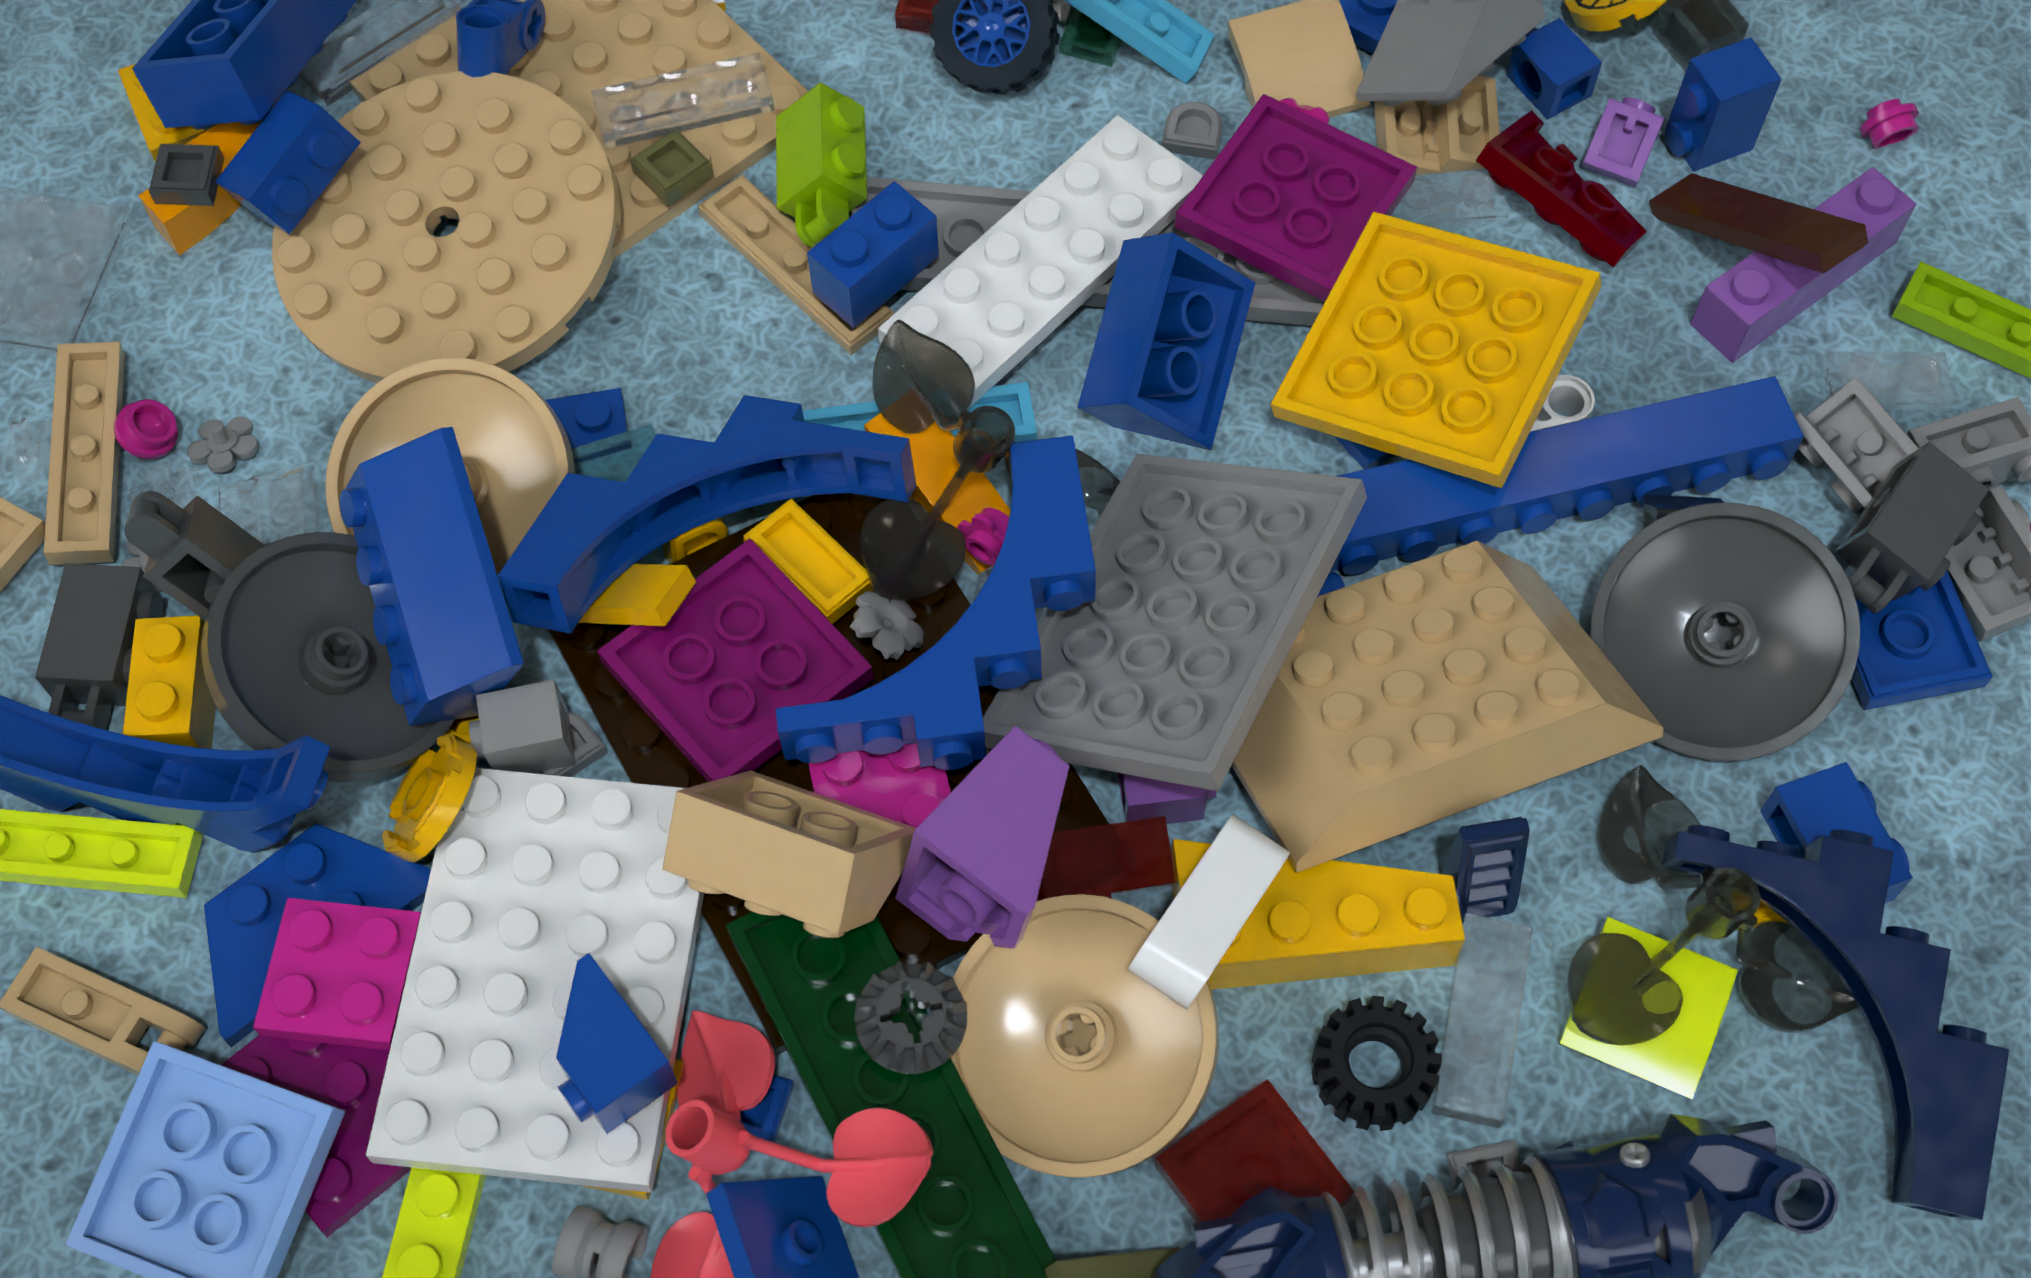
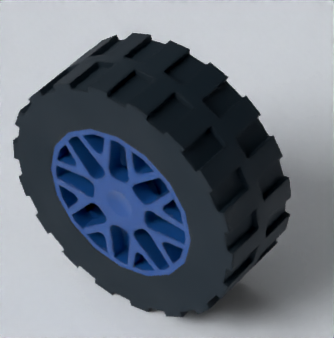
(995, 42)

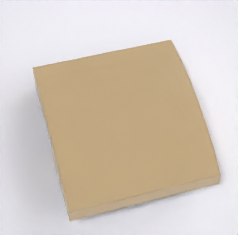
(1300, 55)
(1458, 127)

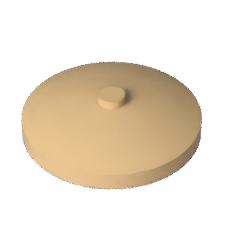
(503, 428)
(1073, 1050)

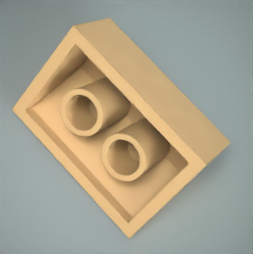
(786, 851)

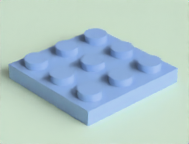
(204, 1172)

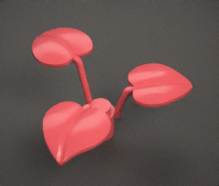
(730, 1070)

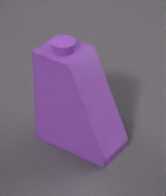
(987, 844)

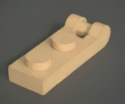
(93, 1011)

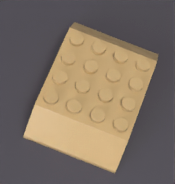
(1429, 702)

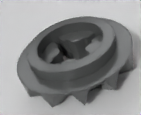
(890, 1042)

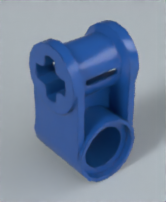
(497, 34)

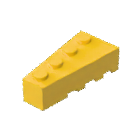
(1336, 922)

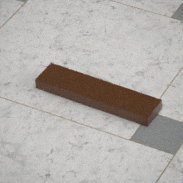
(1759, 222)

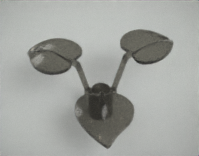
(914, 386)
(1627, 998)

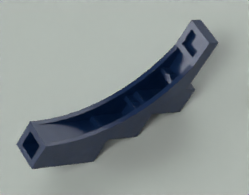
(1940, 1084)

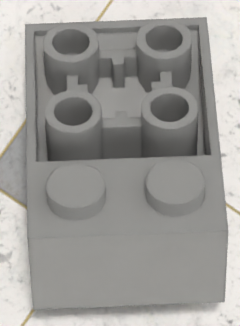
(1442, 46)

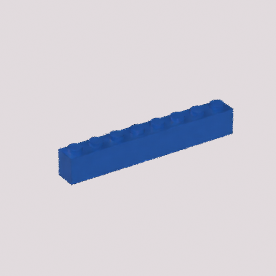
(1576, 471)

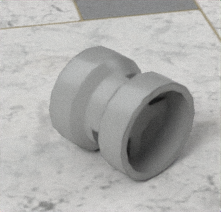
(595, 1247)

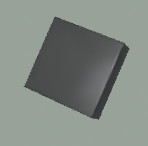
(186, 174)

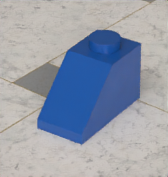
(607, 1053)

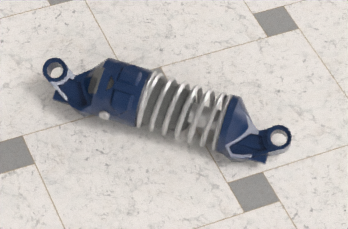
(1576, 1211)

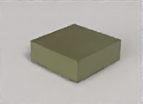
(671, 167)

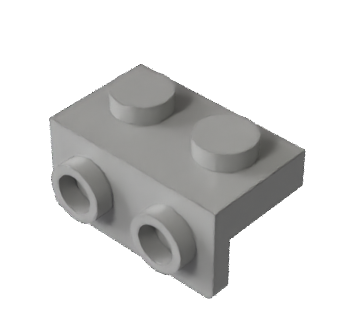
(1856, 442)
(1985, 442)
(1994, 567)

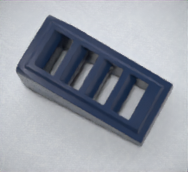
(1489, 866)

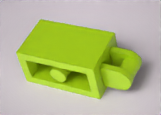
(820, 161)

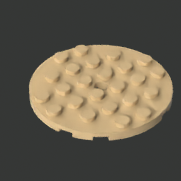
(528, 242)

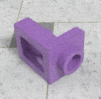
(1623, 140)

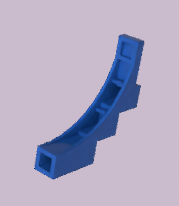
(605, 526)
(994, 643)
(225, 794)

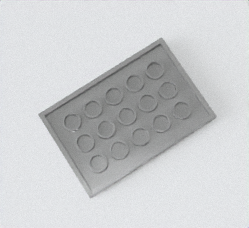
(1189, 617)

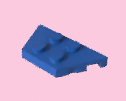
(248, 913)

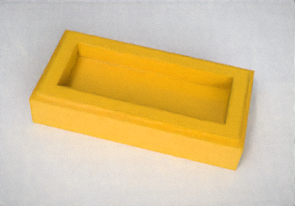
(811, 560)

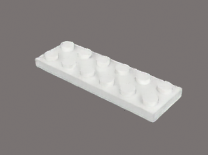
(1049, 252)

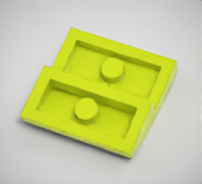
(1681, 1052)

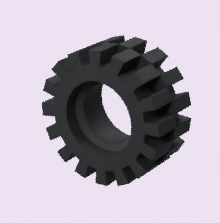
(1393, 1028)

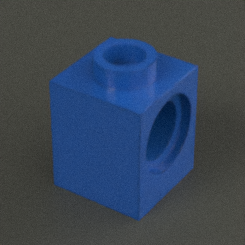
(1553, 68)

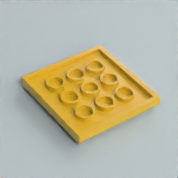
(1437, 348)

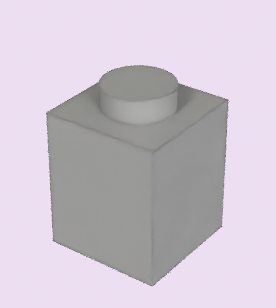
(523, 729)

